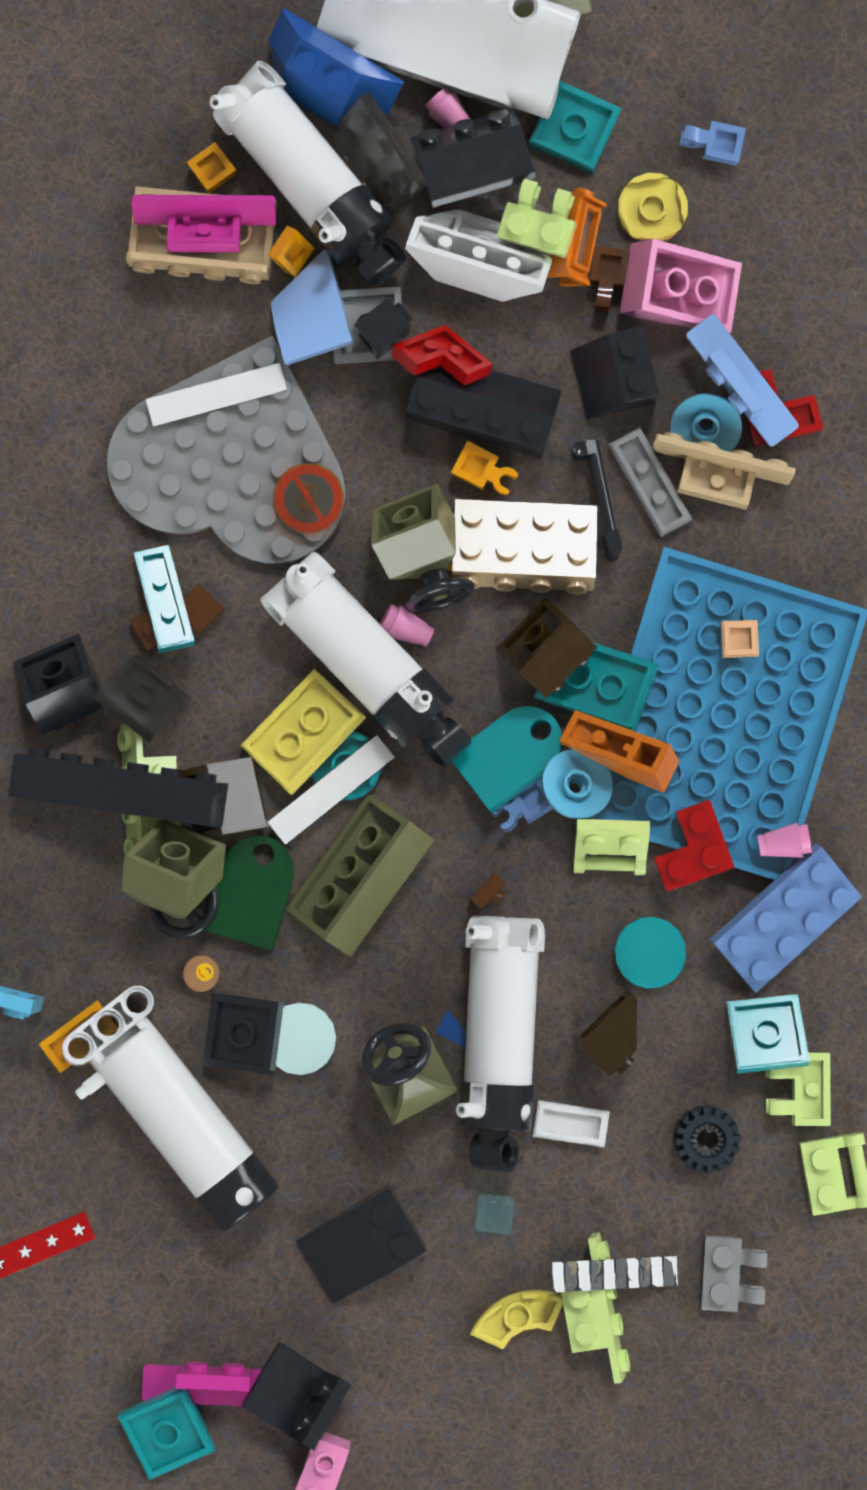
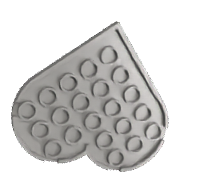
(223, 464)

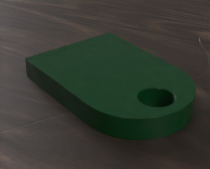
(253, 894)

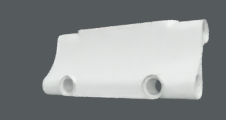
(463, 45)

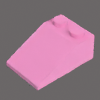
(679, 285)

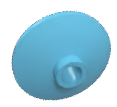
(726, 424)
(591, 777)

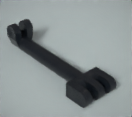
(611, 536)

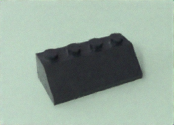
(491, 410)

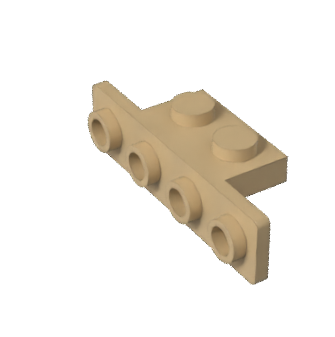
(718, 473)

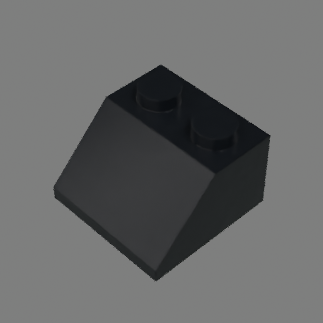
(615, 373)
(58, 684)

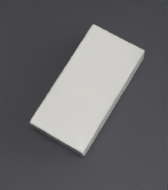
(571, 1123)

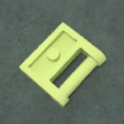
(611, 838)
(825, 1175)

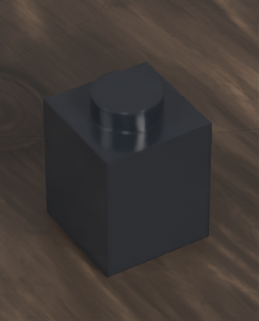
(383, 327)

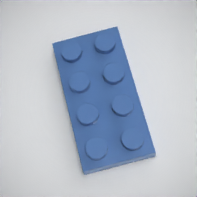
(785, 918)

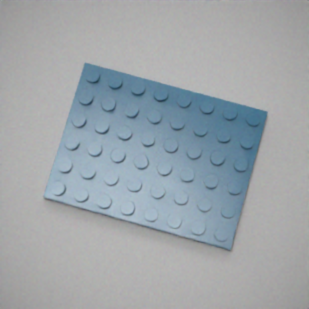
(742, 726)

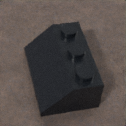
(473, 157)

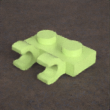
(535, 228)
(810, 1092)

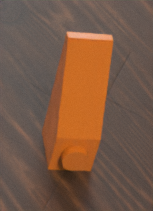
(621, 750)

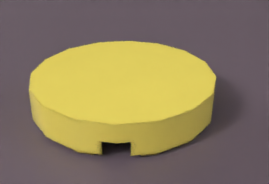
(644, 215)

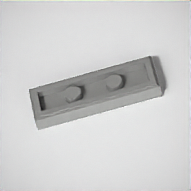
(650, 482)

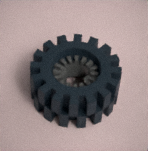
(701, 1157)

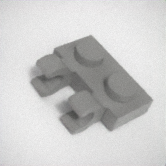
(722, 1274)

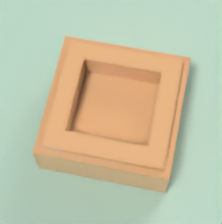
(739, 639)

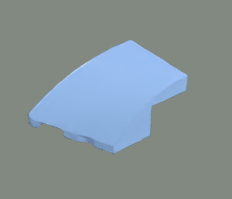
(311, 313)

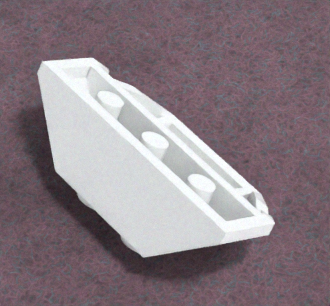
(468, 255)

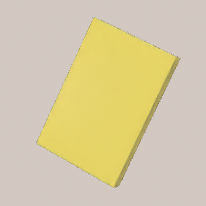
(303, 731)

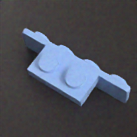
(742, 380)

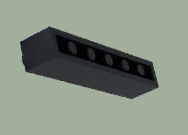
(119, 789)

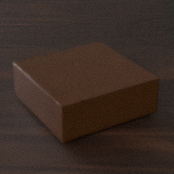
(201, 608)

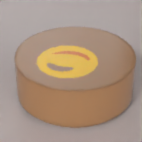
(201, 973)

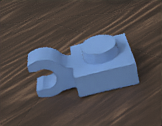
(720, 141)

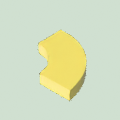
(517, 1313)

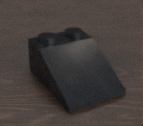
(362, 1244)

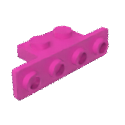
(204, 221)
(206, 1384)

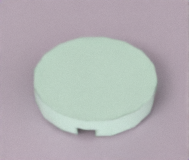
(305, 1039)

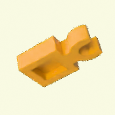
(478, 467)

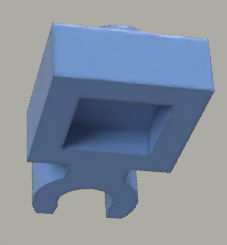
(529, 803)

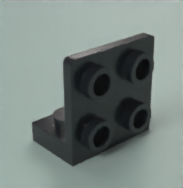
(295, 1396)

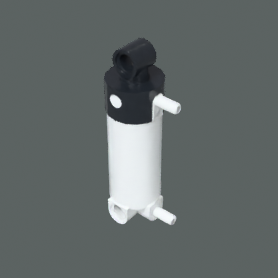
(308, 172)
(366, 659)
(500, 1036)

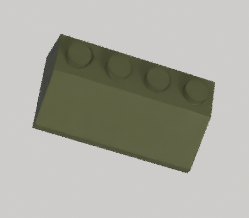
(359, 875)

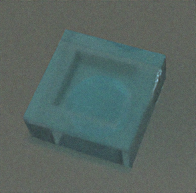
(494, 1213)

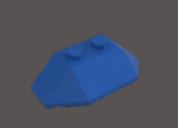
(324, 72)

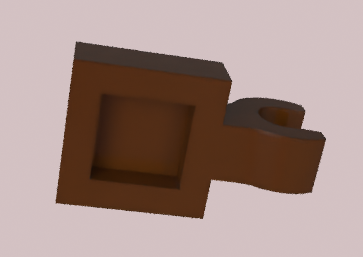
(608, 272)

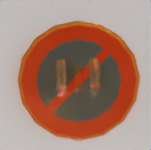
(308, 498)

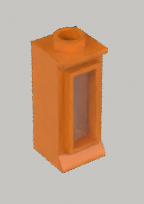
(575, 268)

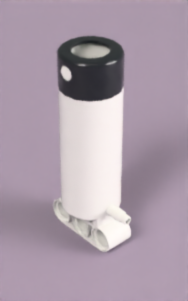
(173, 1111)

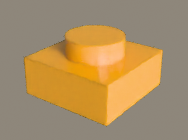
(211, 168)
(291, 251)

